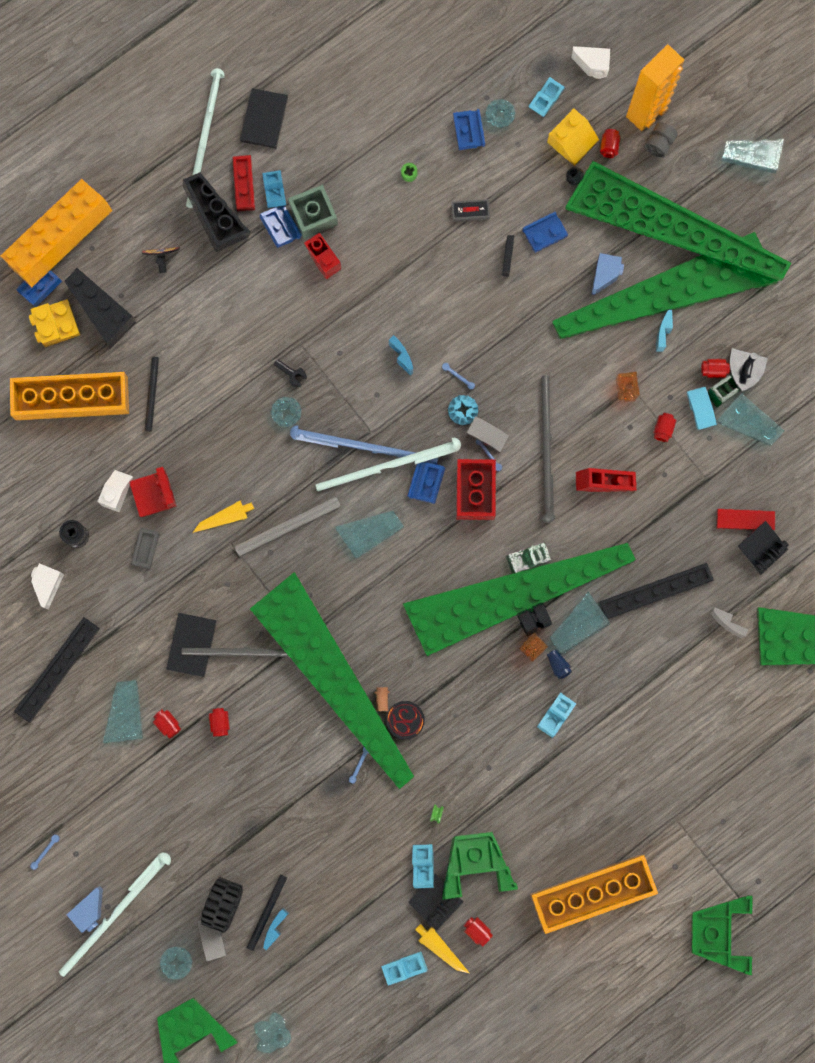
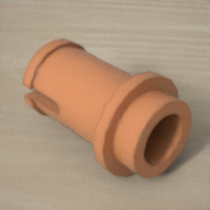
(382, 698)

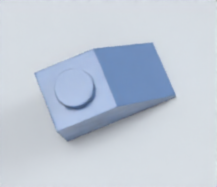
(606, 272)
(87, 911)

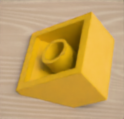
(573, 137)

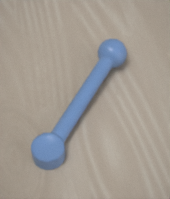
(446, 367)
(498, 466)
(352, 779)
(55, 838)

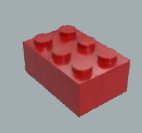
(476, 489)

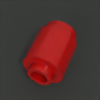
(610, 143)
(715, 368)
(664, 427)
(219, 722)
(166, 723)
(477, 931)

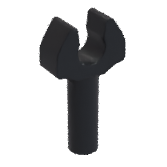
(291, 373)

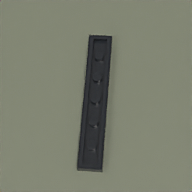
(656, 591)
(56, 670)

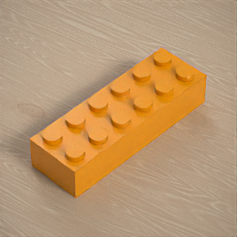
(655, 88)
(56, 232)
(69, 396)
(593, 893)

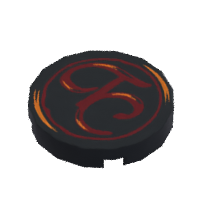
(405, 720)

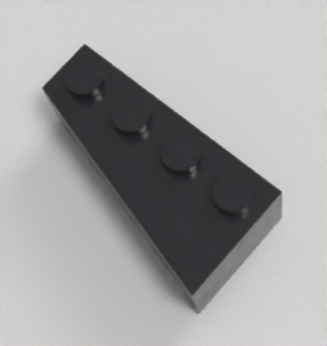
(216, 217)
(104, 312)

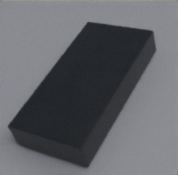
(508, 255)

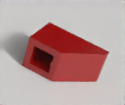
(323, 256)

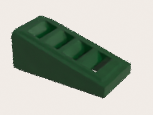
(718, 396)

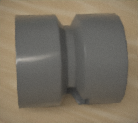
(661, 138)

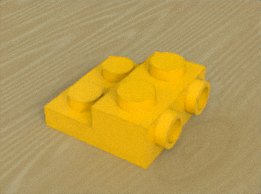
(54, 323)

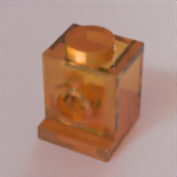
(625, 394)
(533, 647)

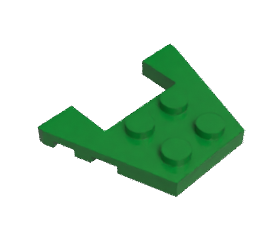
(475, 855)
(713, 933)
(187, 1025)

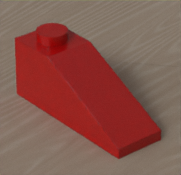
(605, 480)

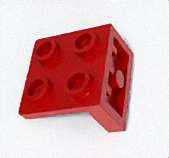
(153, 493)

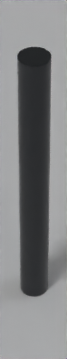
(151, 394)
(266, 913)

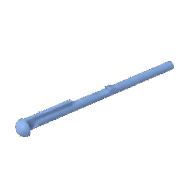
(333, 441)

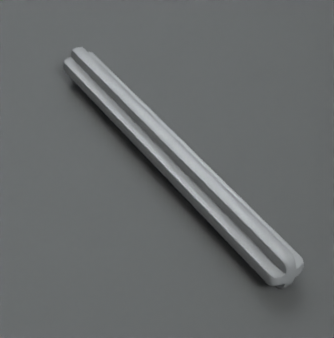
(287, 526)

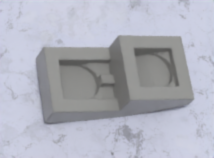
(488, 434)
(724, 619)
(211, 942)

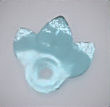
(269, 1031)

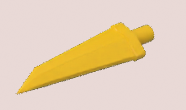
(230, 514)
(438, 946)

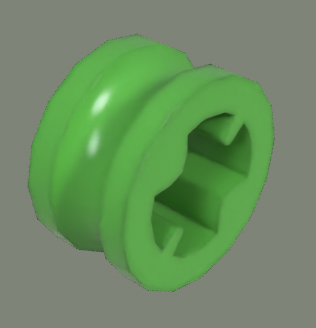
(411, 166)
(436, 814)

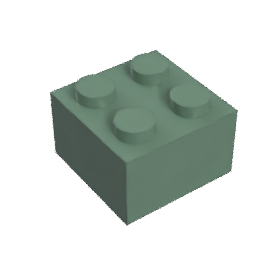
(313, 211)

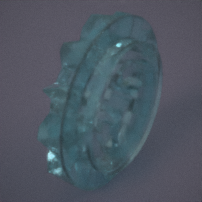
(502, 106)
(284, 403)
(169, 969)

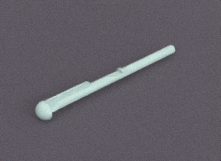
(217, 75)
(418, 457)
(135, 889)

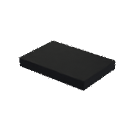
(264, 118)
(191, 633)

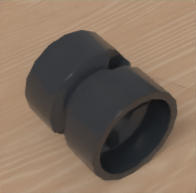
(74, 534)
(534, 619)

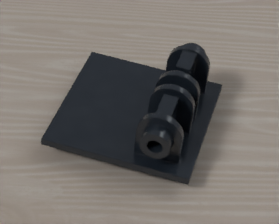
(763, 547)
(432, 906)

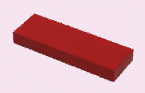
(243, 183)
(743, 519)

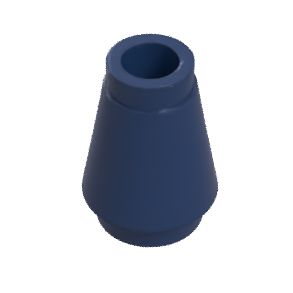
(559, 665)

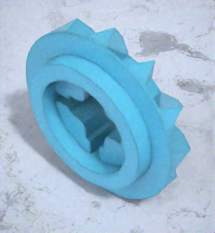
(458, 417)

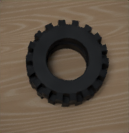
(221, 905)

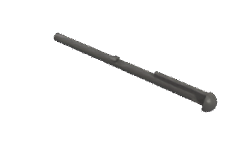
(548, 516)
(246, 651)

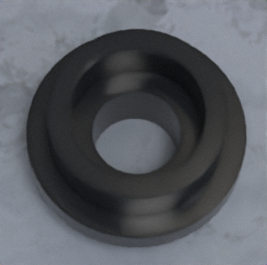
(574, 175)

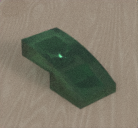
(528, 558)

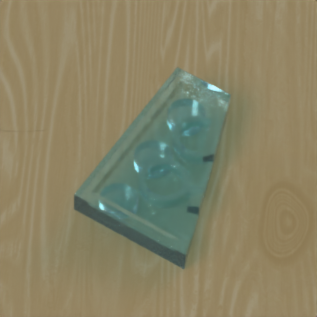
(756, 155)
(751, 421)
(369, 532)
(580, 625)
(125, 715)

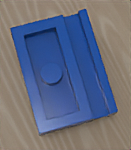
(469, 129)
(280, 226)
(545, 232)
(40, 290)
(426, 482)

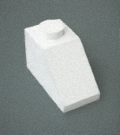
(592, 60)
(115, 491)
(46, 583)

